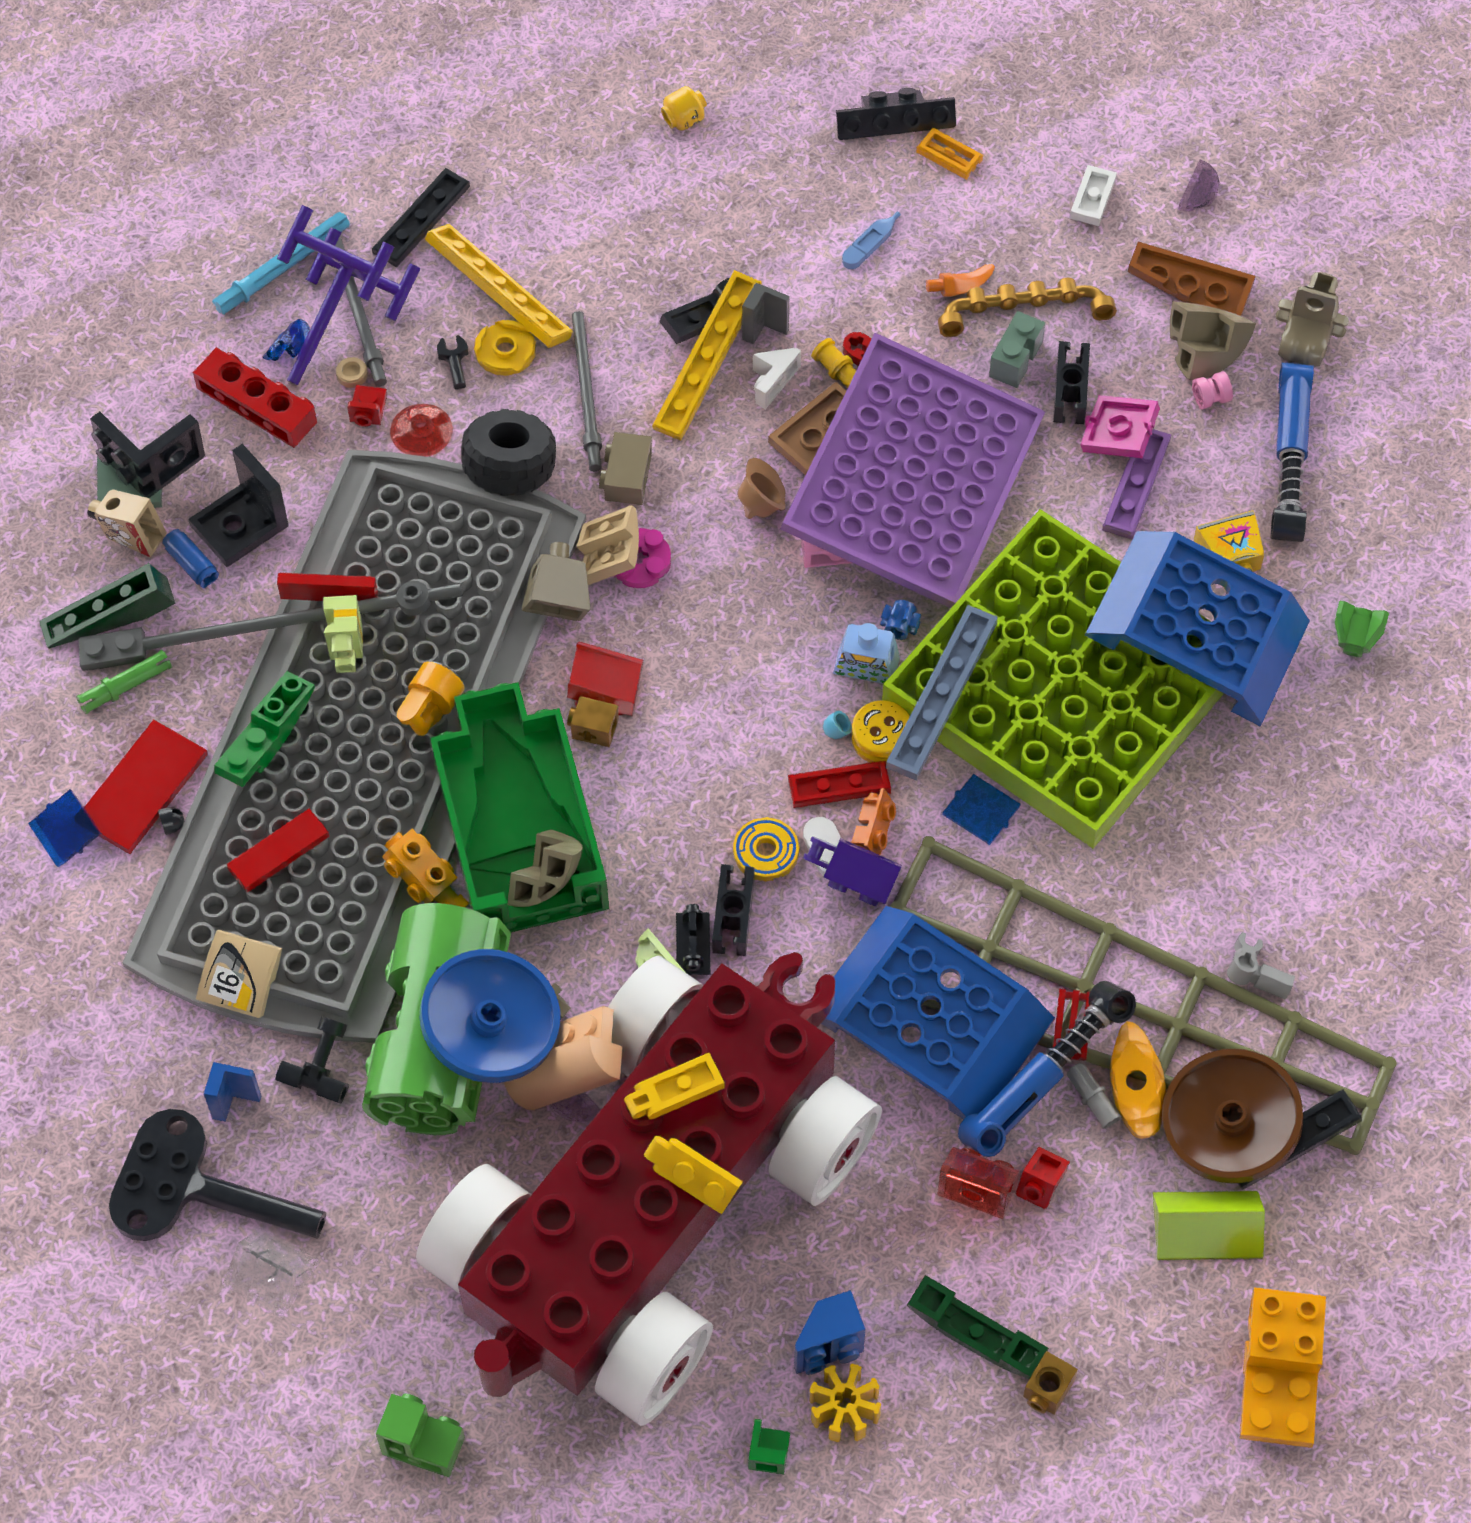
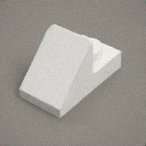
(775, 370)

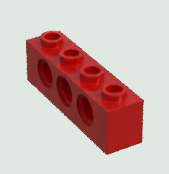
(214, 380)

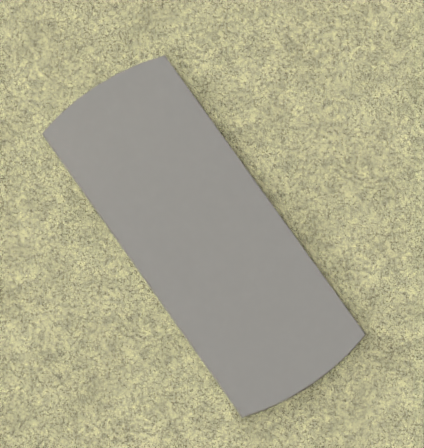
(348, 751)

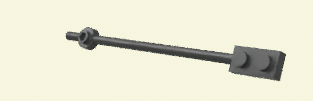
(131, 644)

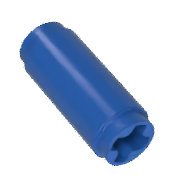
(190, 558)

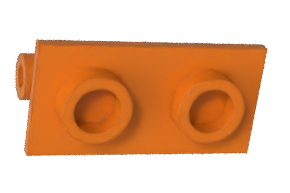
(877, 813)

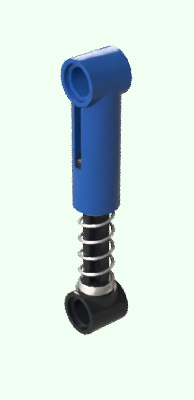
(1295, 390)
(988, 1129)

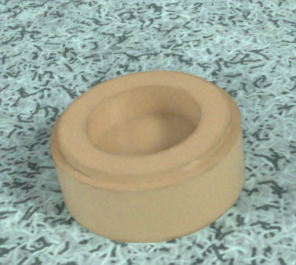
(351, 372)

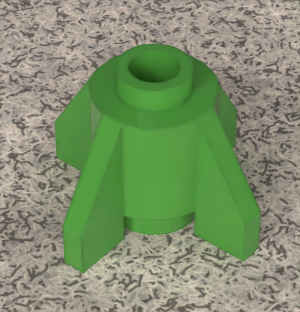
(1358, 628)

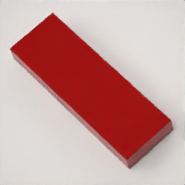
(316, 586)
(838, 784)
(278, 850)

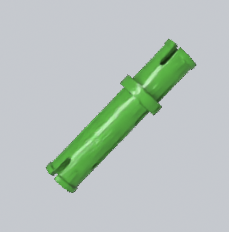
(123, 682)

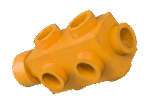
(416, 869)

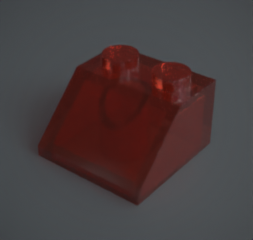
(977, 1181)

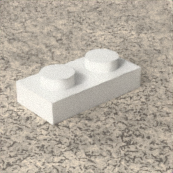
(1093, 195)

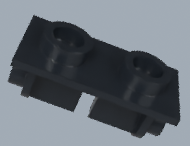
(693, 940)

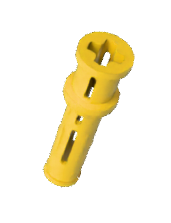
(838, 365)

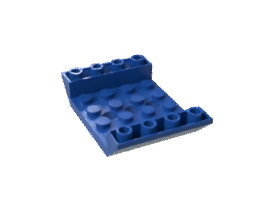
(1158, 604)
(964, 1049)

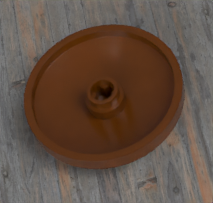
(1232, 1115)

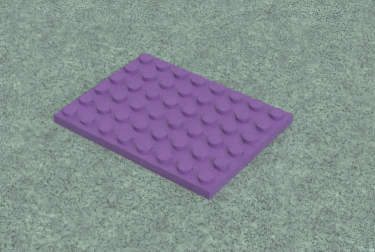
(913, 471)

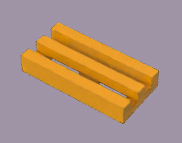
(946, 157)

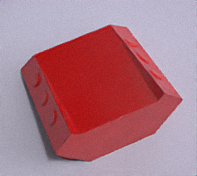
(605, 677)

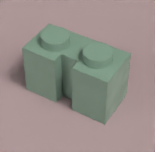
(1015, 349)

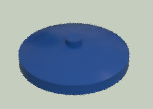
(489, 1016)

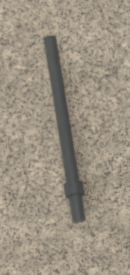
(371, 355)
(591, 439)

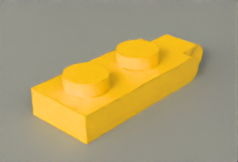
(675, 1088)
(692, 1172)

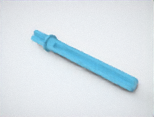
(266, 273)

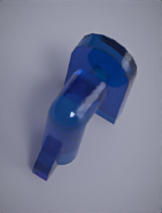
(289, 341)

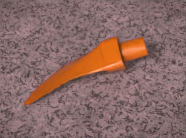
(959, 284)

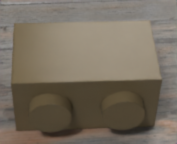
(627, 468)

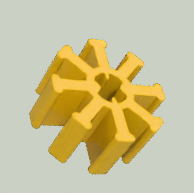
(854, 1410)

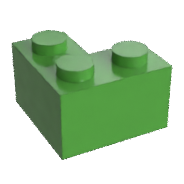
(418, 1439)

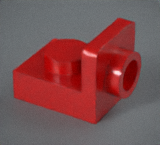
(367, 405)
(1041, 1177)

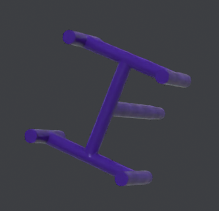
(347, 266)

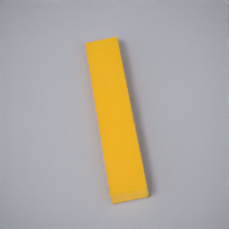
(499, 285)
(705, 358)

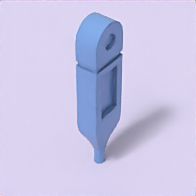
(868, 242)

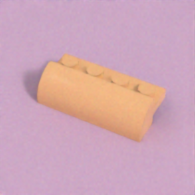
(577, 1062)

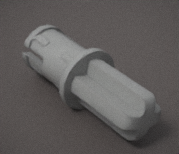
(1093, 1095)

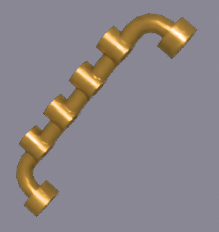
(1037, 295)

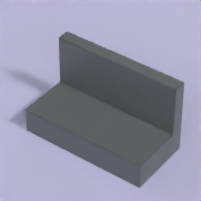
(764, 308)

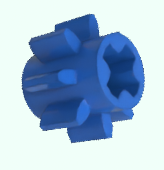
(901, 619)

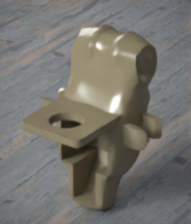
(1311, 321)

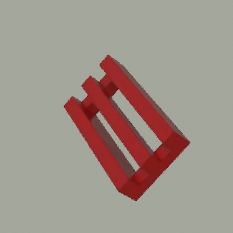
(1075, 996)

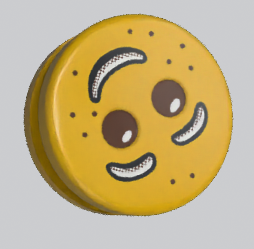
(878, 729)

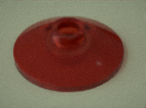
(425, 439)

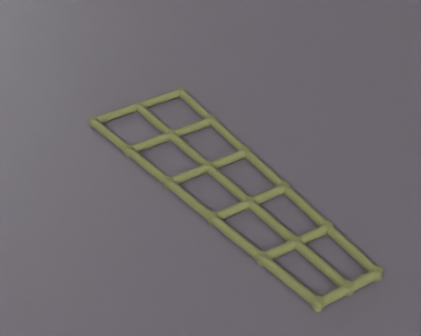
(1176, 1025)

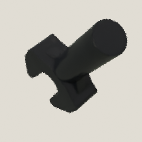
(454, 359)

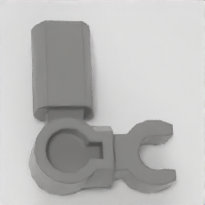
(1246, 969)

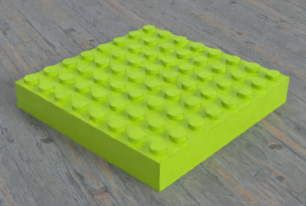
(1046, 705)

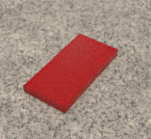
(143, 784)

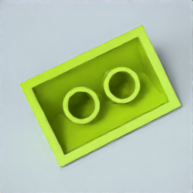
(1209, 1225)

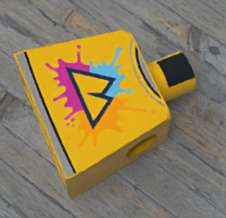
(1234, 539)

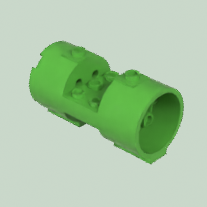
(402, 1072)

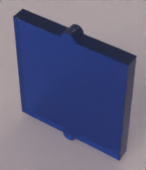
(981, 809)
(64, 828)

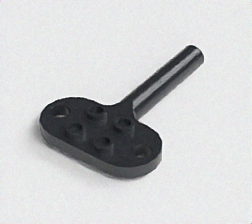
(166, 1175)

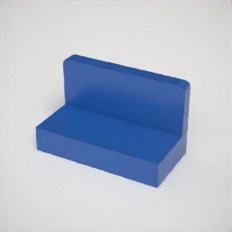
(229, 1082)

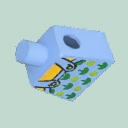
(867, 653)

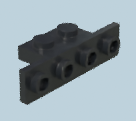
(895, 114)

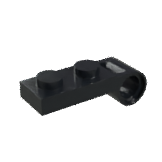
(691, 318)

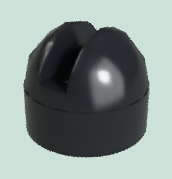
(171, 819)

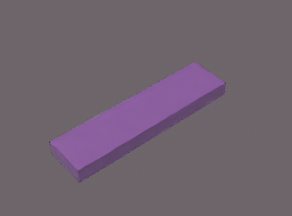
(1136, 487)

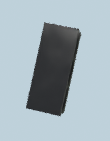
(1071, 373)
(733, 898)

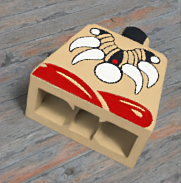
(129, 521)

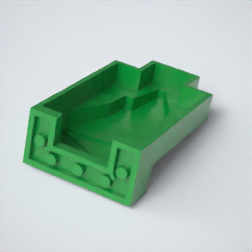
(503, 786)

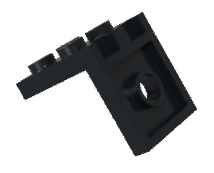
(157, 462)
(254, 503)

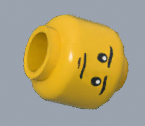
(683, 108)

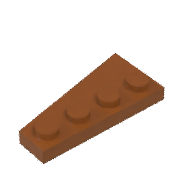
(1192, 278)

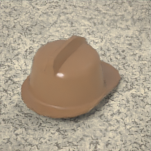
(761, 490)

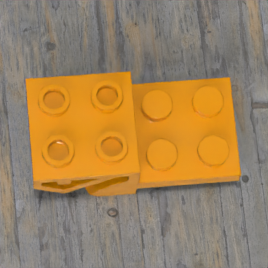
(1282, 1367)

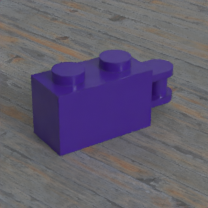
(855, 869)

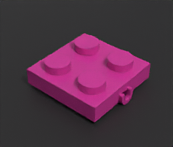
(1119, 426)

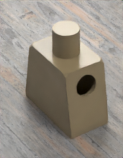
(558, 585)

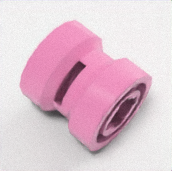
(1212, 390)

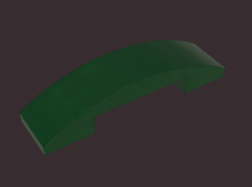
(974, 1330)

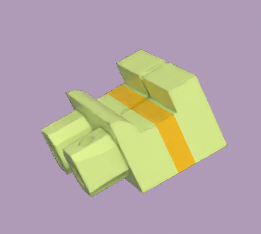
(343, 631)

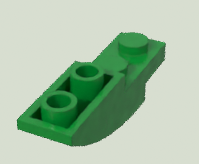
(267, 731)

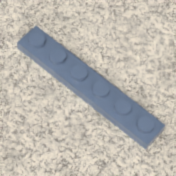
(941, 692)

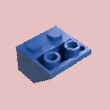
(830, 1334)

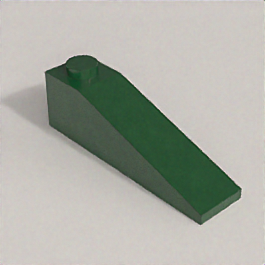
(110, 607)

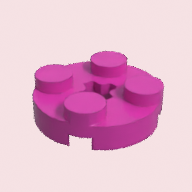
(654, 567)

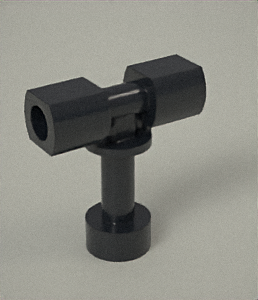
(314, 1074)

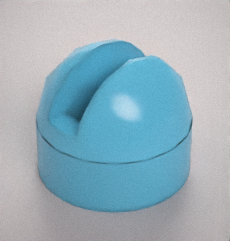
(837, 725)

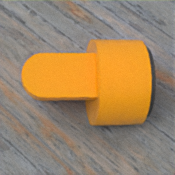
(431, 690)

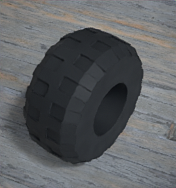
(508, 452)

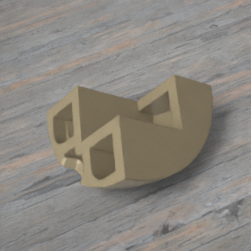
(1207, 338)
(552, 868)

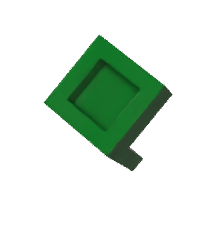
(768, 1449)

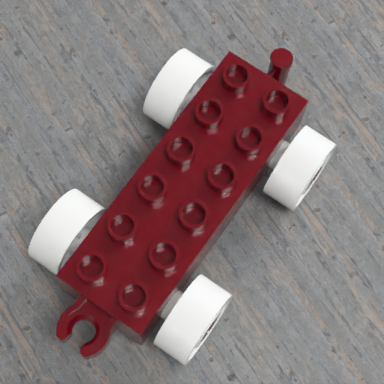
(582, 1259)

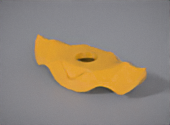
(1139, 1108)

